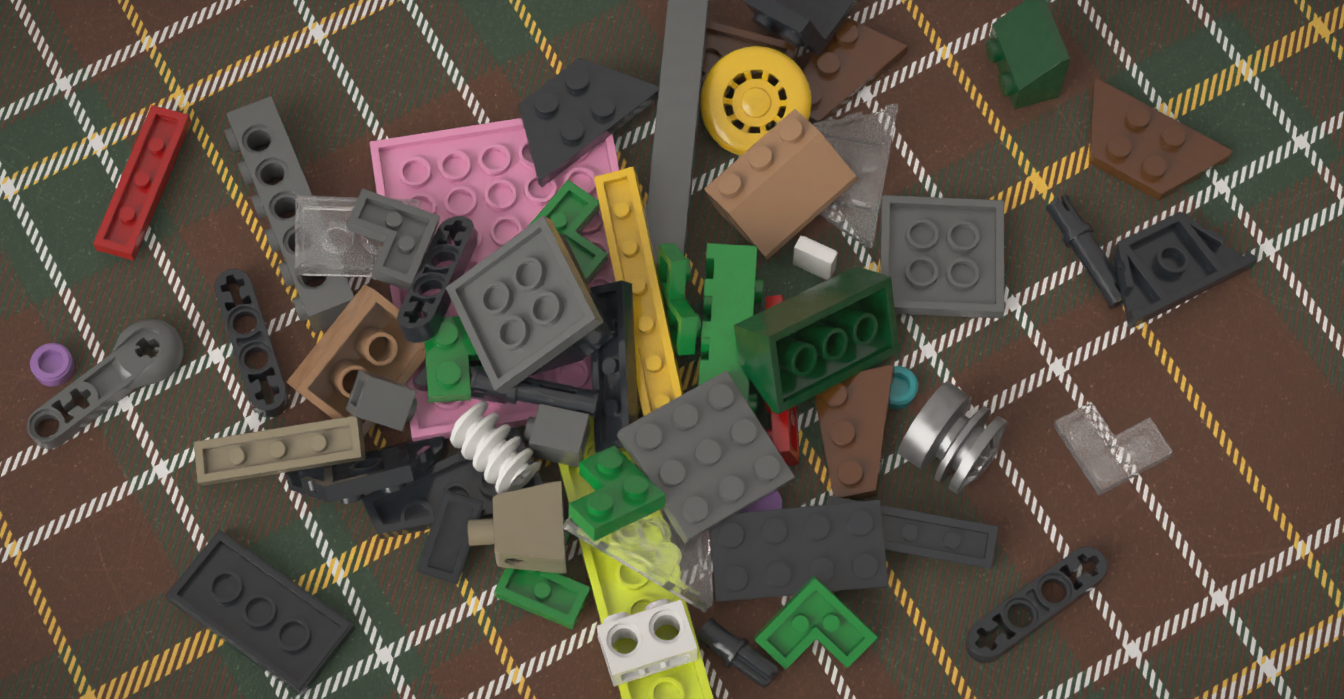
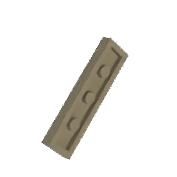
(279, 450)

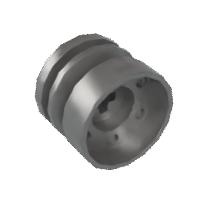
(955, 439)

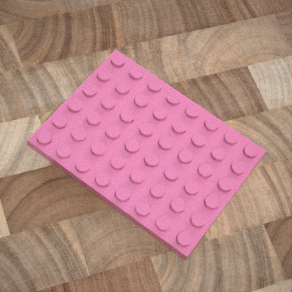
(493, 182)

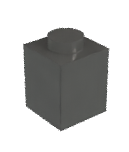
(382, 400)
(558, 435)

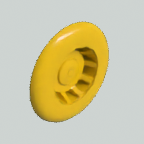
(755, 100)

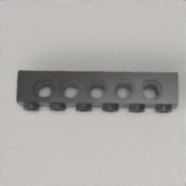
(262, 125)

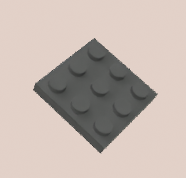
(944, 255)
(524, 305)
(706, 456)

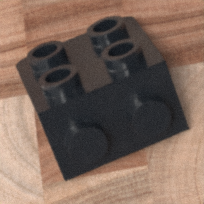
(802, 21)

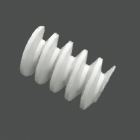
(491, 450)

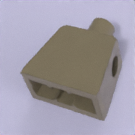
(525, 529)

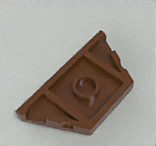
(1146, 145)

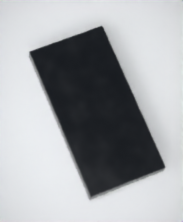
(260, 612)

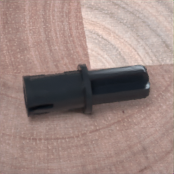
(737, 653)

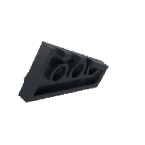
(417, 503)

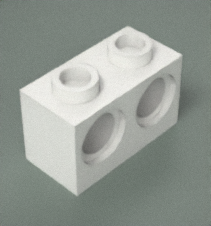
(651, 653)

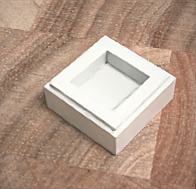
(814, 257)

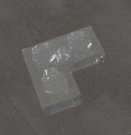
(1110, 458)

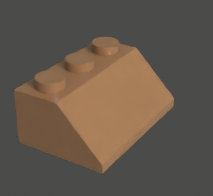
(780, 184)
(360, 338)

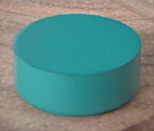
(903, 388)

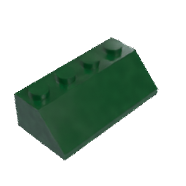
(819, 337)

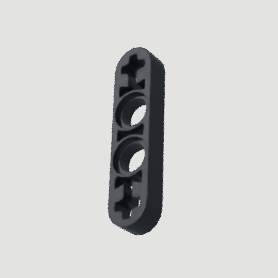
(429, 277)
(248, 343)
(1038, 607)

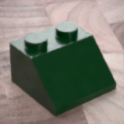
(1028, 54)

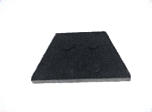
(578, 113)
(1171, 265)
(383, 470)

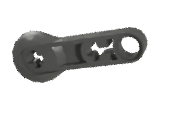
(112, 379)

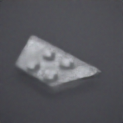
(865, 148)
(660, 555)

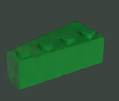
(728, 299)

